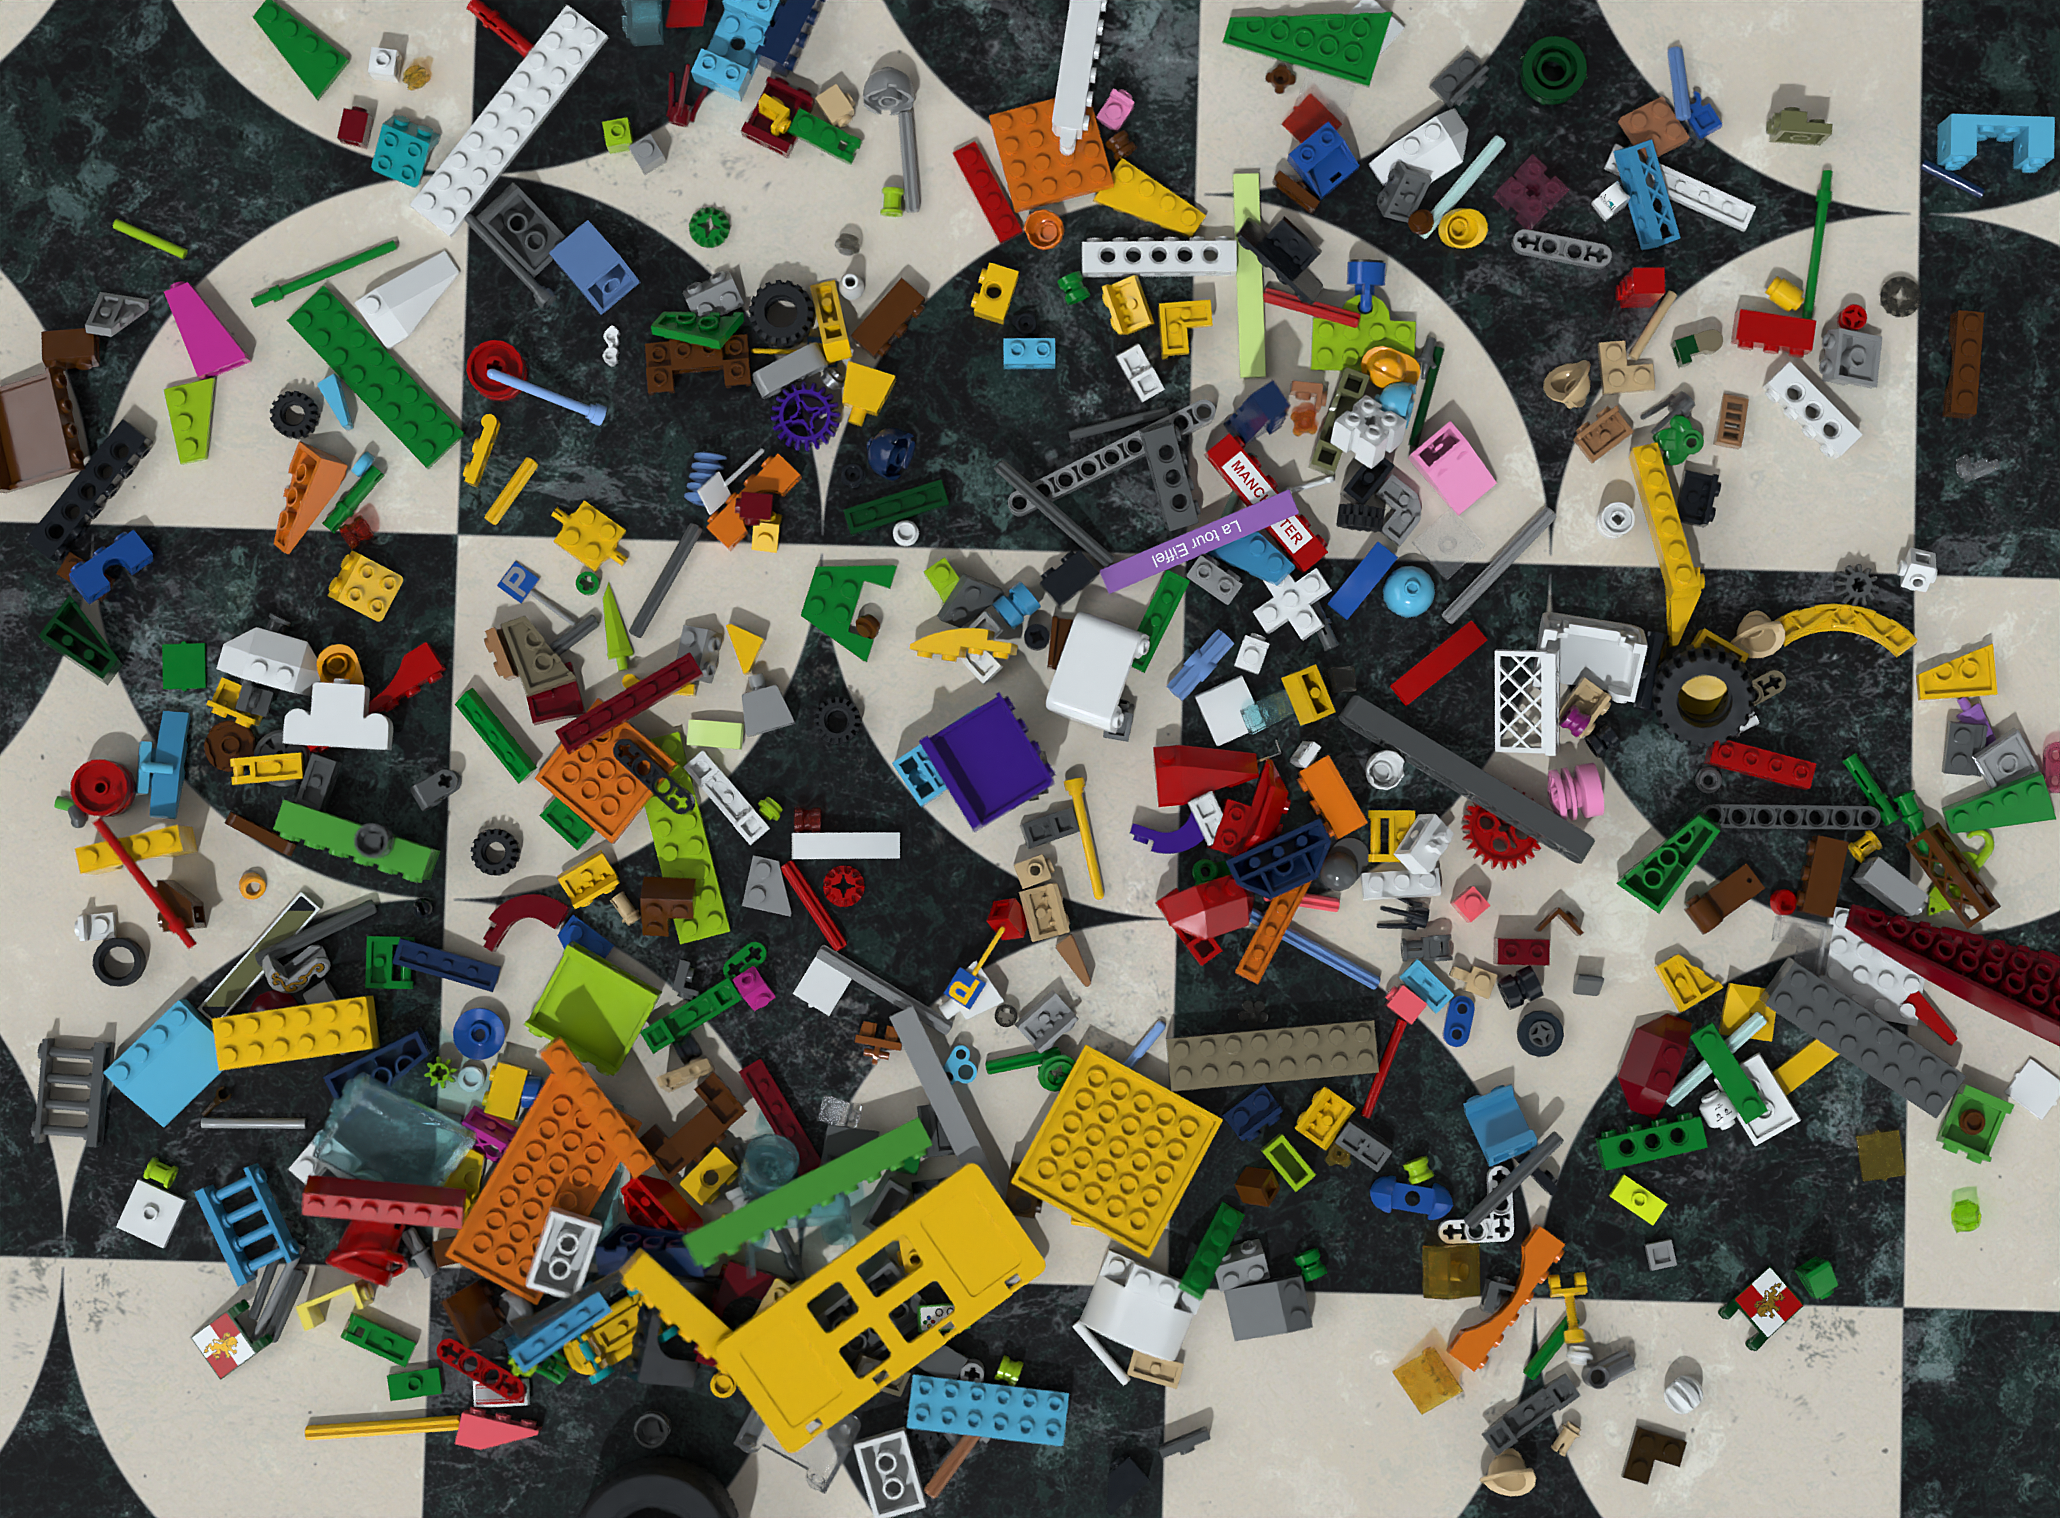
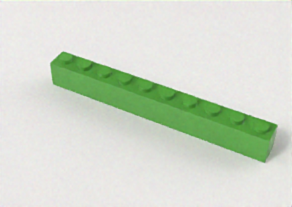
(807, 1191)

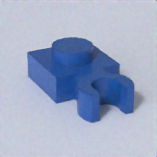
(1703, 118)

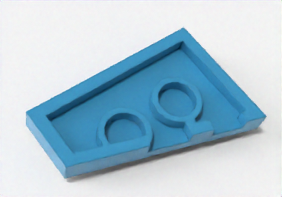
(1255, 556)

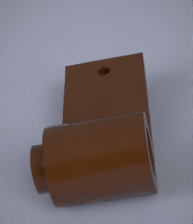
(1722, 899)

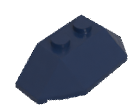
(1282, 861)

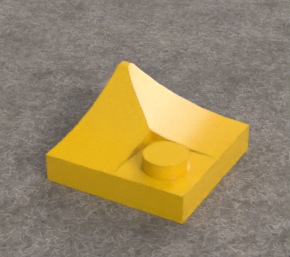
(1740, 1005)

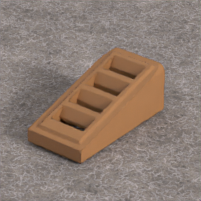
(1719, 439)
(1069, 951)

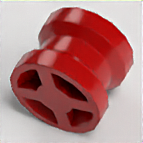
(1856, 315)

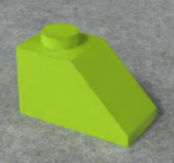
(942, 578)

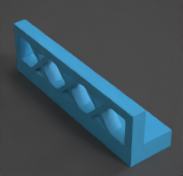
(1633, 176)

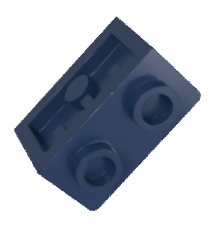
(1253, 1113)

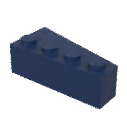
(787, 35)
(1259, 414)
(384, 1063)
(660, 1244)

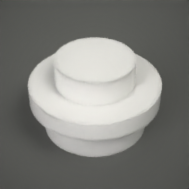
(905, 533)
(1579, 1355)

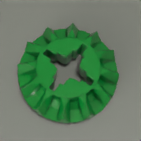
(716, 236)
(1046, 1077)

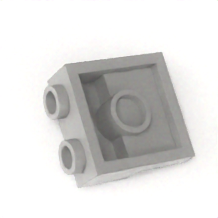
(1851, 358)

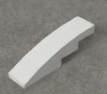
(845, 845)

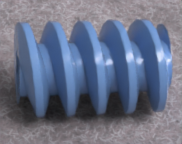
(705, 470)

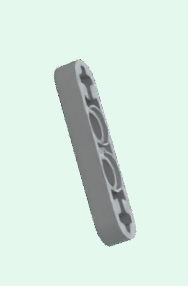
(1562, 244)

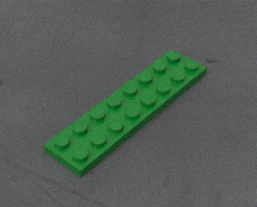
(376, 377)

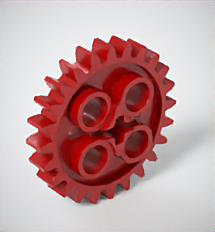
(1482, 839)

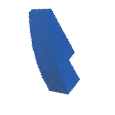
(1362, 580)

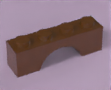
(1966, 346)

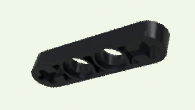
(656, 773)

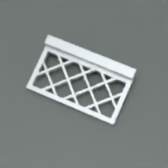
(1549, 701)

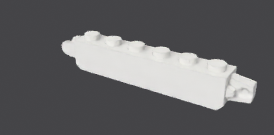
(1077, 72)

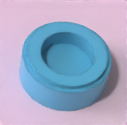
(363, 464)

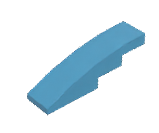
(170, 749)

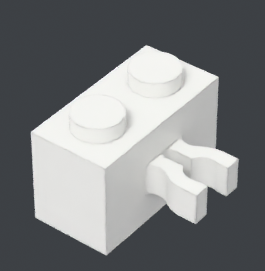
(1424, 844)

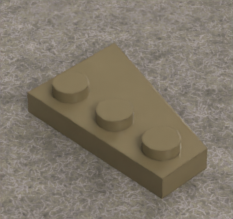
(534, 659)

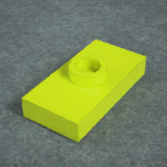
(1638, 1199)

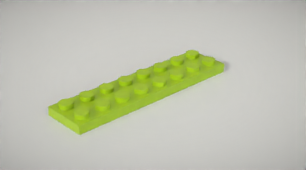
(685, 850)

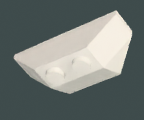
(1429, 149)
(271, 660)

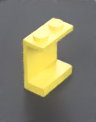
(310, 1312)

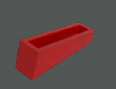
(1930, 1017)

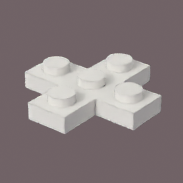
(1293, 603)

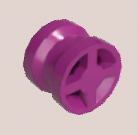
(1575, 720)

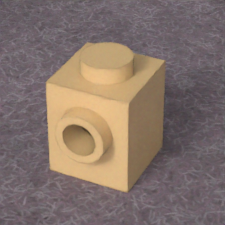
(836, 106)
(1034, 871)

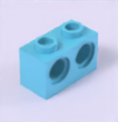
(1029, 353)

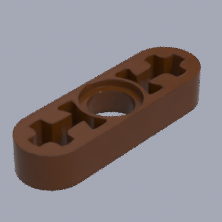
(260, 833)

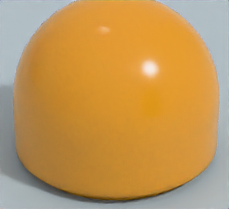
(248, 878)

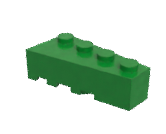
(1666, 867)

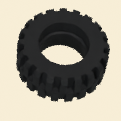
(1711, 726)

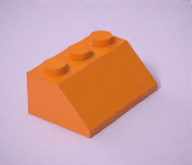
(1331, 798)

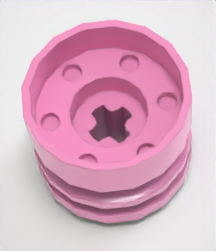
(1581, 792)

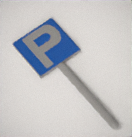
(519, 584)

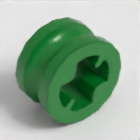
(594, 579)

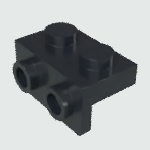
(1697, 498)

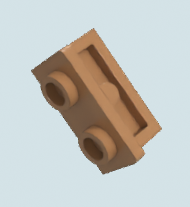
(1603, 434)
(497, 644)

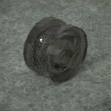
(1012, 1011)

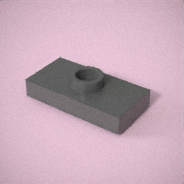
(1184, 1443)

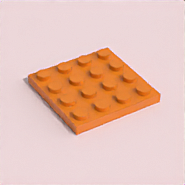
(1033, 159)
(598, 784)

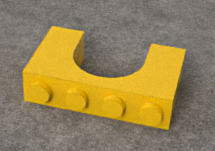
(163, 842)

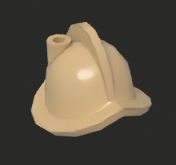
(1569, 384)
(1759, 635)
(1509, 1475)

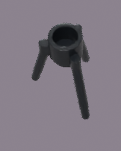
(1415, 916)

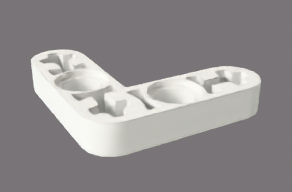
(1489, 1223)

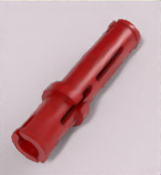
(492, 20)

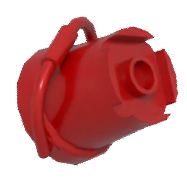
(369, 1251)

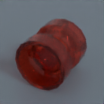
(361, 528)
(807, 820)

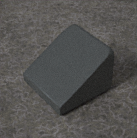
(1587, 985)

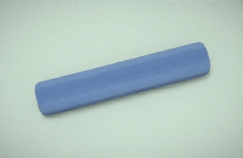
(1679, 83)

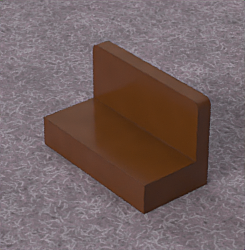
(1059, 635)

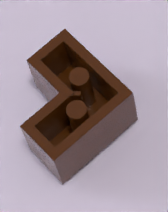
(666, 899)

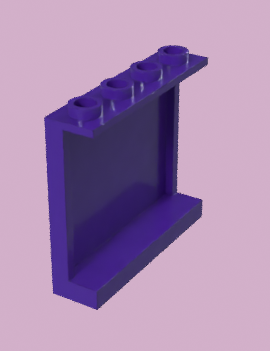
(988, 762)

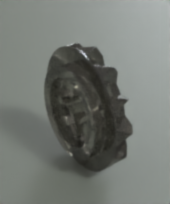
(1909, 290)

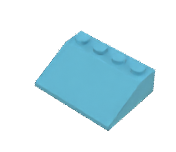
(168, 1063)

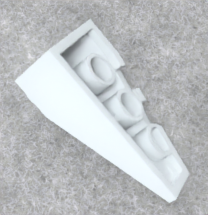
(402, 302)

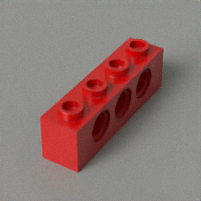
(1761, 764)

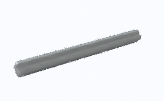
(1499, 565)
(883, 988)

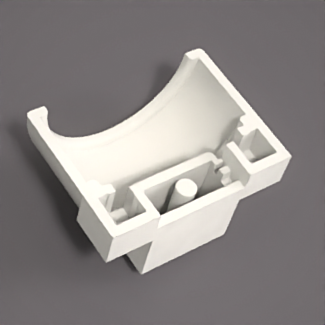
(1142, 1309)

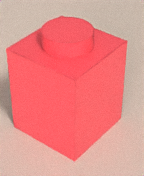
(1470, 904)
(1404, 1003)

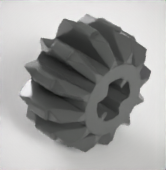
(1853, 576)

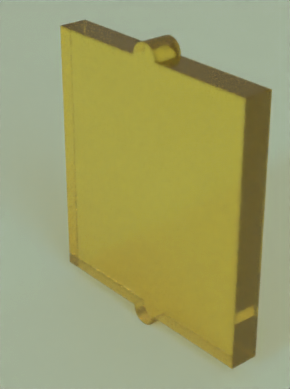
(1880, 1155)

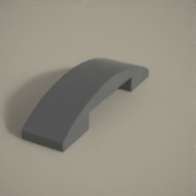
(1529, 1413)

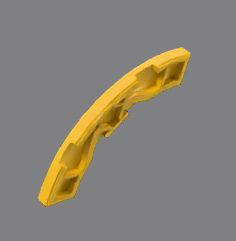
(1848, 619)

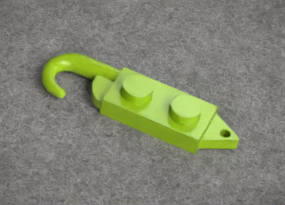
(1935, 898)

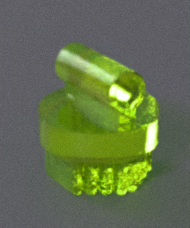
(1965, 1216)

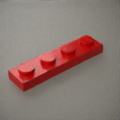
(987, 192)

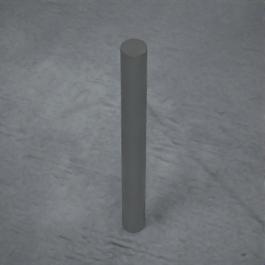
(1119, 423)
(266, 1281)

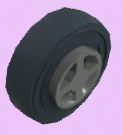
(1549, 1031)

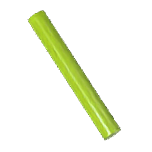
(150, 238)

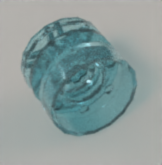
(767, 1165)

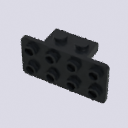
(1285, 253)

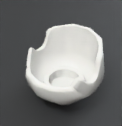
(1384, 769)

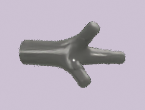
(1427, 356)

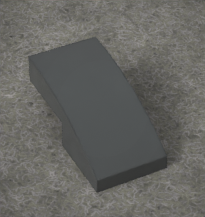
(1049, 828)

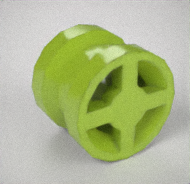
(1418, 1170)
(1009, 1370)

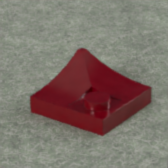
(557, 703)

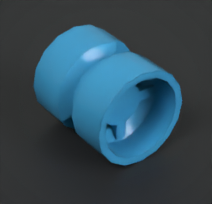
(1016, 605)

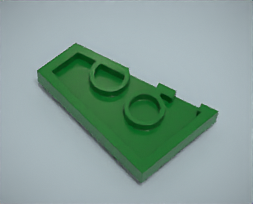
(701, 330)

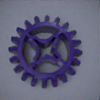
(794, 420)

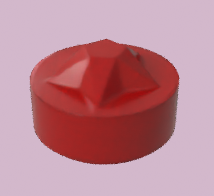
(1783, 902)

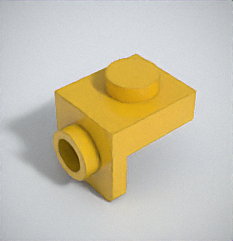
(776, 111)
(766, 535)

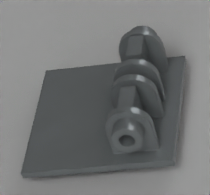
(844, 1139)

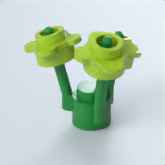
(552, 1368)

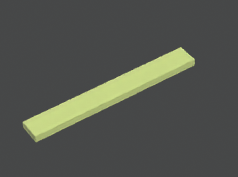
(1249, 281)

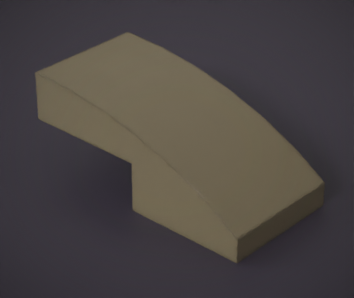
(865, 1363)

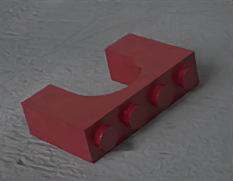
(734, 1286)

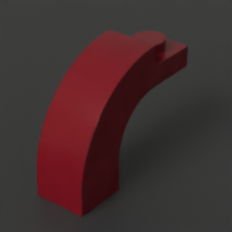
(541, 907)

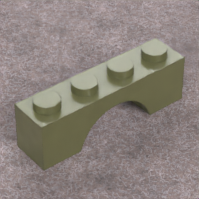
(1349, 392)

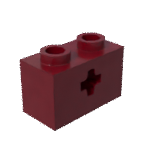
(1521, 952)

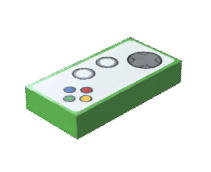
(932, 1313)

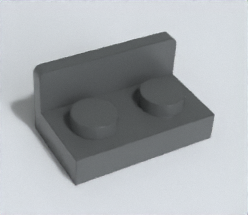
(1459, 79)
(1402, 192)

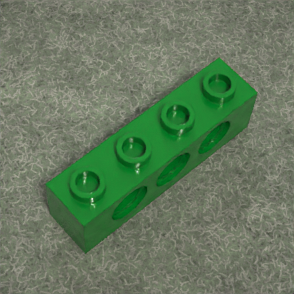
(1692, 1139)

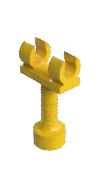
(1574, 1333)

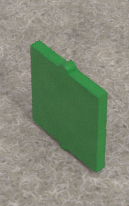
(184, 666)

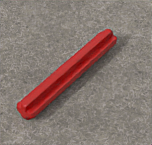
(1317, 309)
(814, 905)

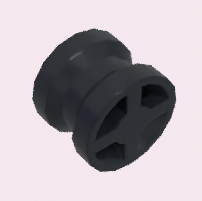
(1037, 638)
(687, 1048)

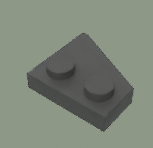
(968, 600)

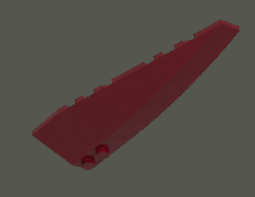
(1989, 974)

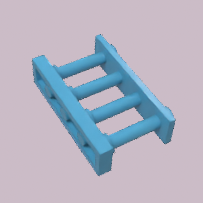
(233, 1245)

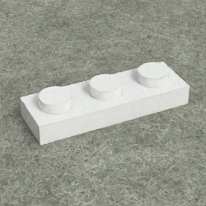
(1399, 885)

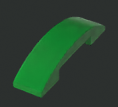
(691, 1015)

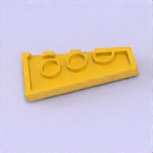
(1149, 201)

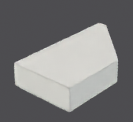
(1207, 815)

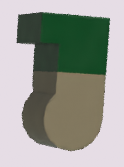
(1703, 342)

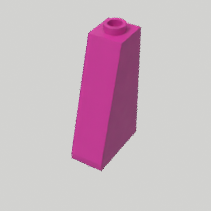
(204, 335)

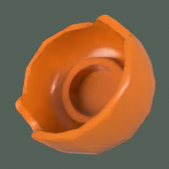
(1044, 229)

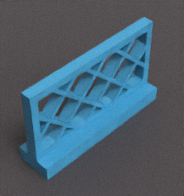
(556, 1331)

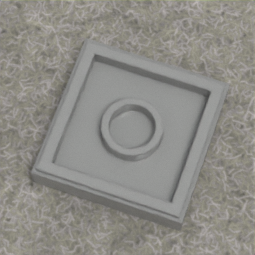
(2005, 760)

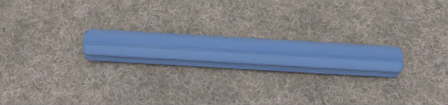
(1324, 954)

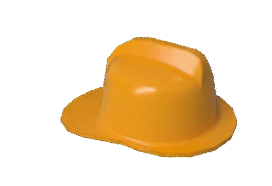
(1389, 366)
(339, 662)

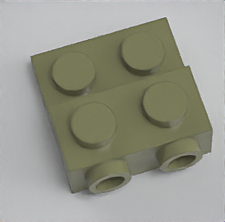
(1792, 127)

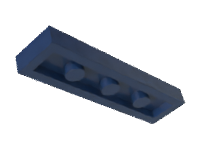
(446, 964)

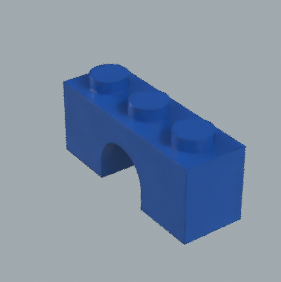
(126, 551)

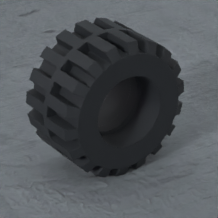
(782, 292)

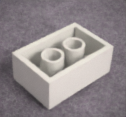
(563, 1253)
(890, 1473)

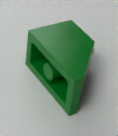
(1817, 1277)

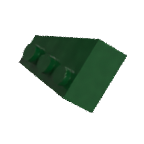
(79, 641)

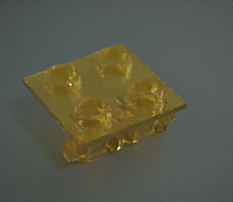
(1427, 1380)

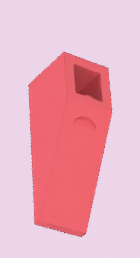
(485, 1431)

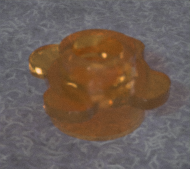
(1309, 417)

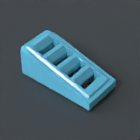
(334, 395)

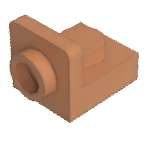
(1306, 390)

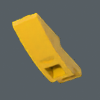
(956, 641)

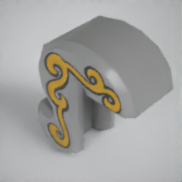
(298, 971)

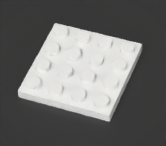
(1870, 975)

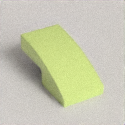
(715, 734)

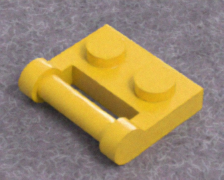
(1398, 825)

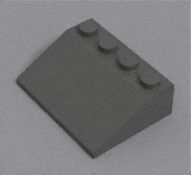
(837, 1305)

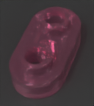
(2051, 767)

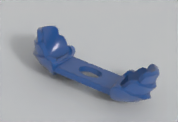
(1389, 1194)

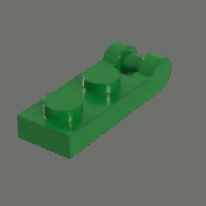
(824, 136)
(379, 1340)

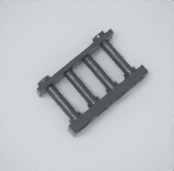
(94, 1107)

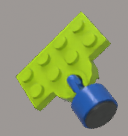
(1342, 346)

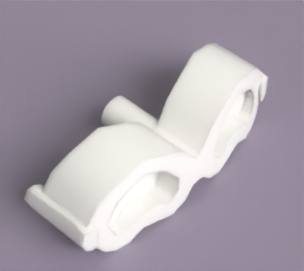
(612, 339)

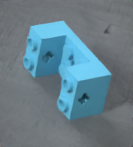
(721, 65)
(2031, 136)
(920, 774)

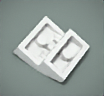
(1222, 708)

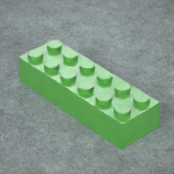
(337, 833)

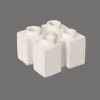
(1368, 431)

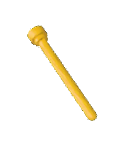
(1075, 788)

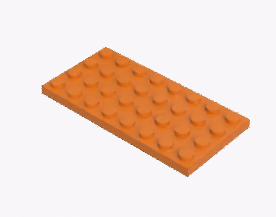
(550, 1161)

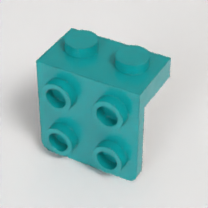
(403, 150)

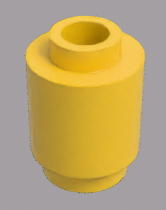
(1785, 294)

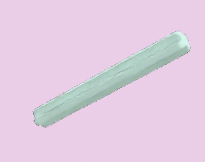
(1466, 181)
(1702, 1070)

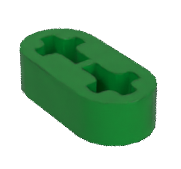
(741, 955)

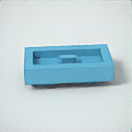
(1426, 986)

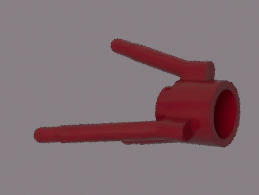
(680, 114)

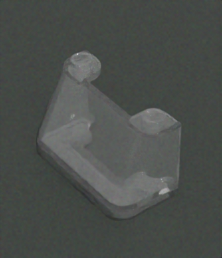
(820, 1456)

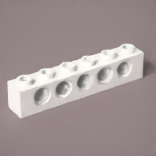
(1147, 267)

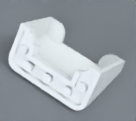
(1595, 649)
(1095, 671)

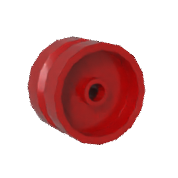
(495, 355)
(118, 792)

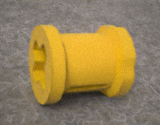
(1870, 839)

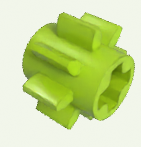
(438, 1079)

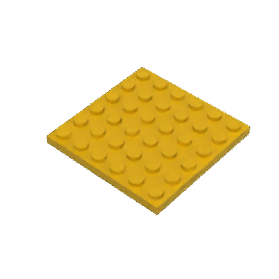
(1116, 1151)

